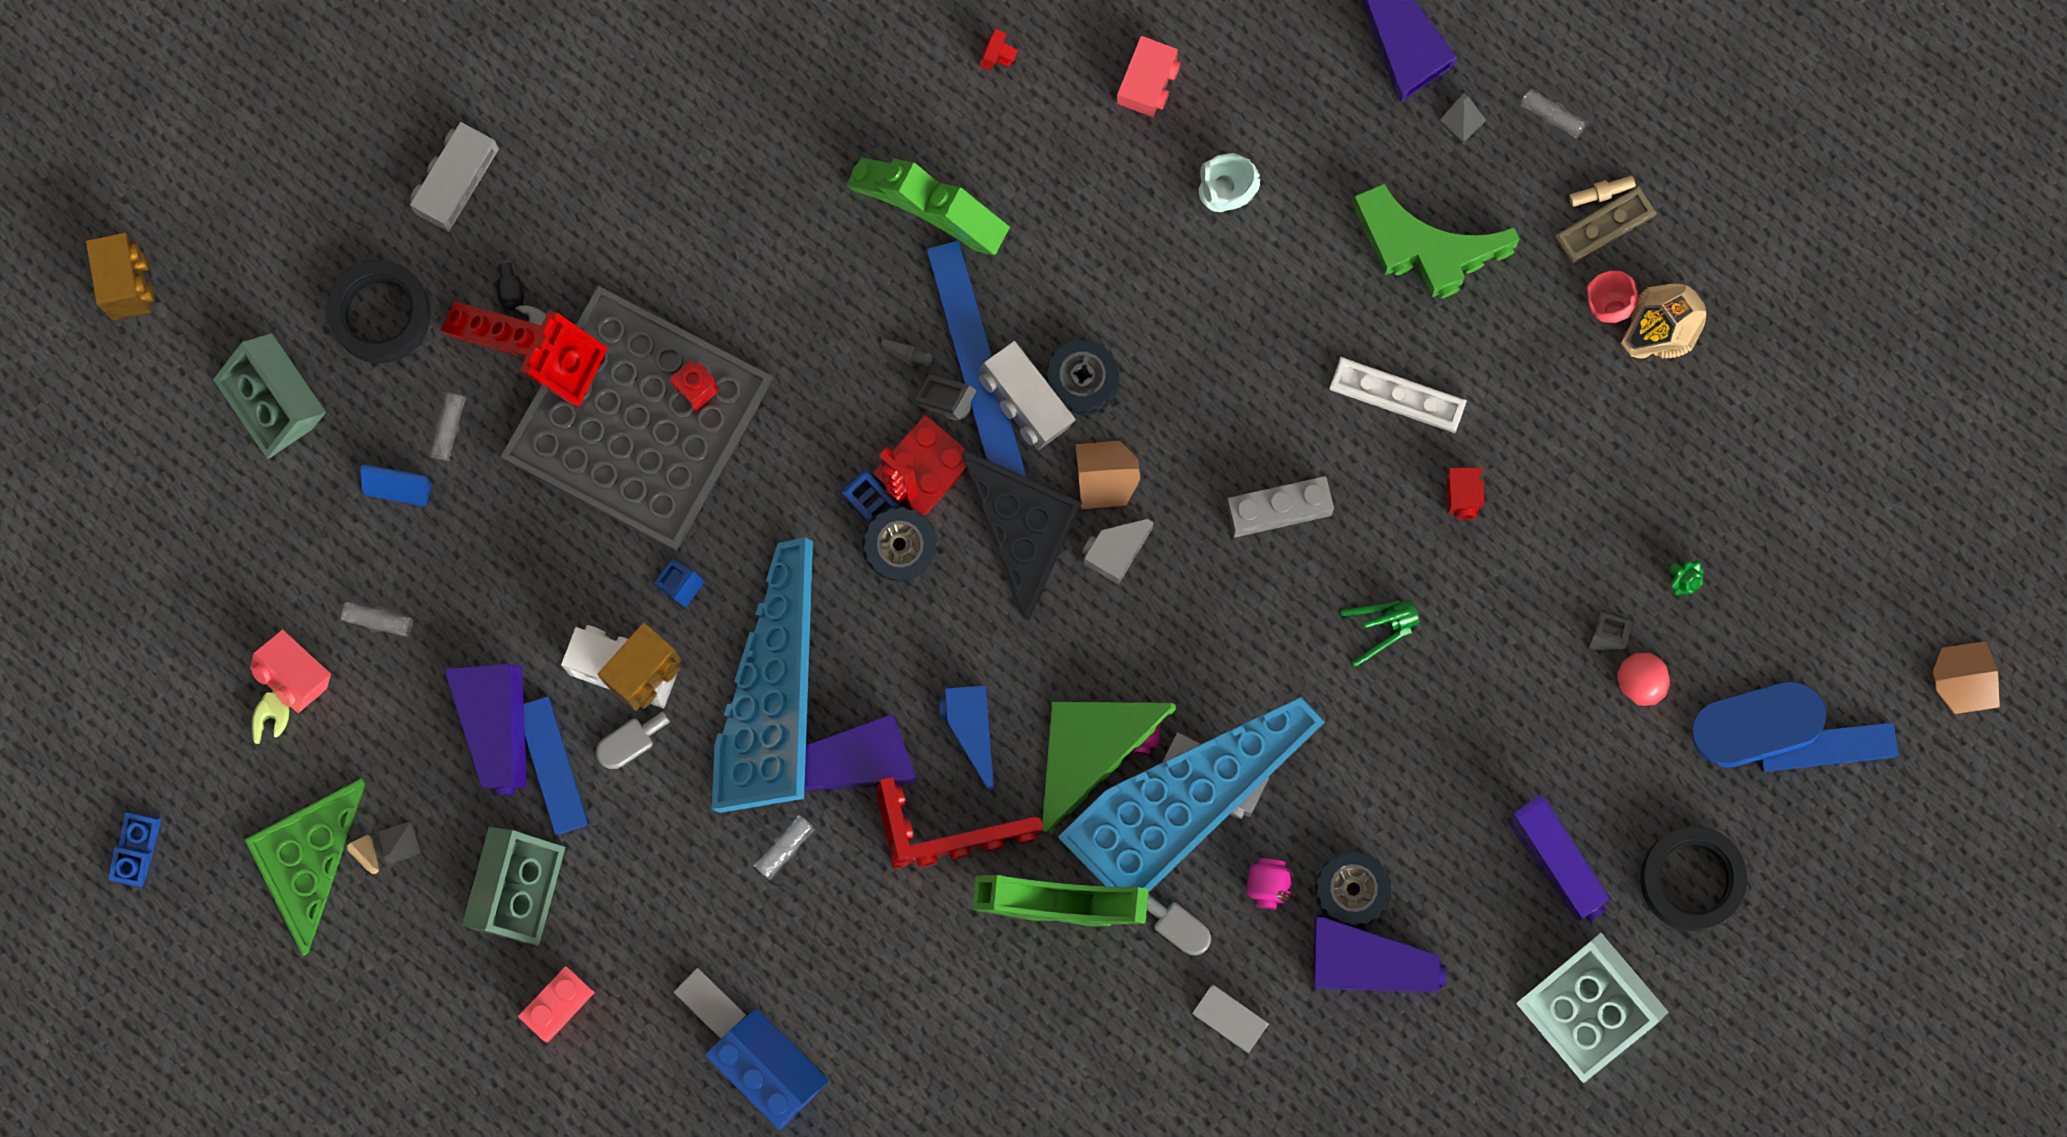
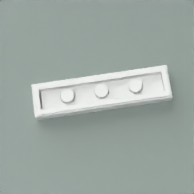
(1398, 395)

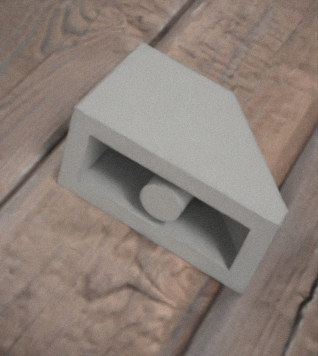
(1116, 549)

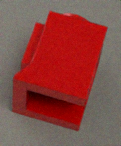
(694, 384)
(1464, 492)

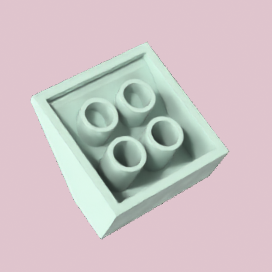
(1592, 1008)

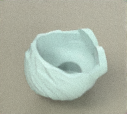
(1228, 182)

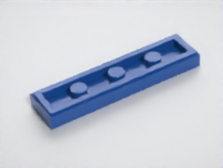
(1839, 747)
(553, 767)

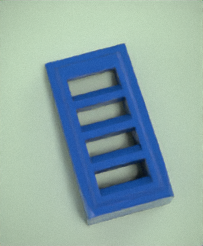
(856, 483)

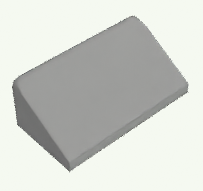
(1230, 1018)

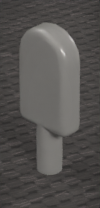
(628, 741)
(1180, 927)

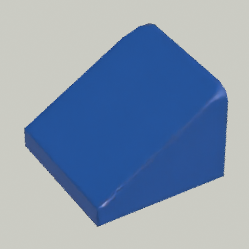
(678, 582)

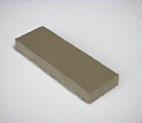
(1605, 225)

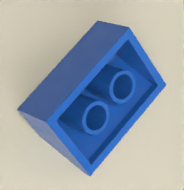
(767, 1068)

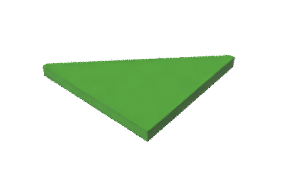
(1088, 745)
(302, 857)

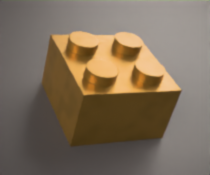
(119, 276)
(640, 667)

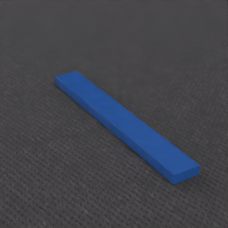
(972, 351)

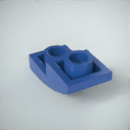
(135, 849)

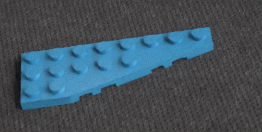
(764, 737)
(1162, 814)

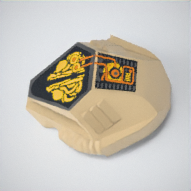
(1665, 322)

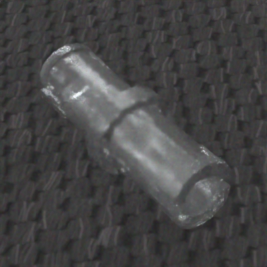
(1554, 113)
(447, 427)
(377, 619)
(784, 847)

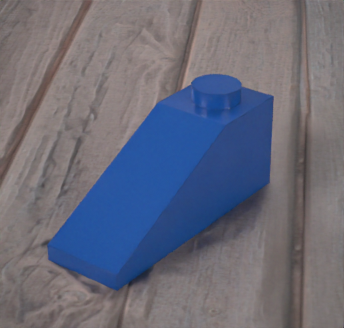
(969, 722)

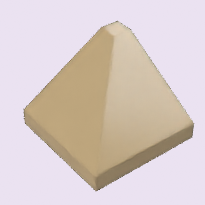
(365, 853)

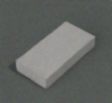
(709, 1003)

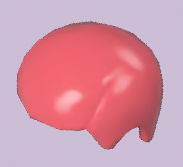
(1612, 296)
(1643, 679)

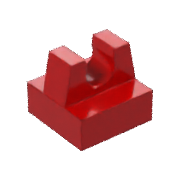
(997, 51)

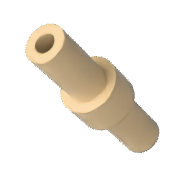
(1602, 191)

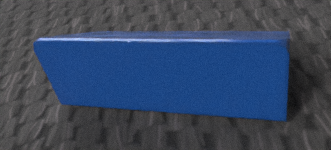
(395, 485)

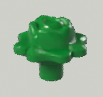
(1686, 577)

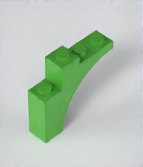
(940, 204)
(1439, 255)
(1060, 901)

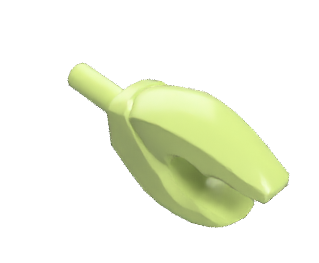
(269, 708)

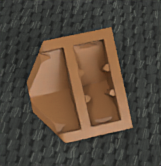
(1106, 474)
(1967, 678)

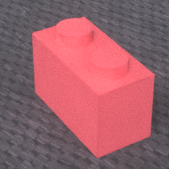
(1147, 77)
(289, 671)
(556, 1004)

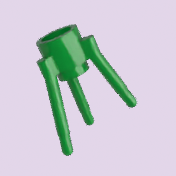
(1397, 615)

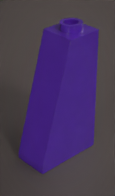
(1408, 44)
(493, 723)
(859, 758)
(1558, 858)
(1364, 961)

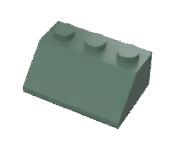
(268, 394)
(513, 886)

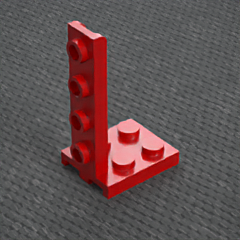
(554, 353)
(921, 466)
(899, 832)

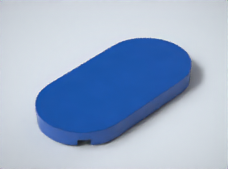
(1759, 724)

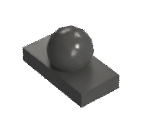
(945, 397)

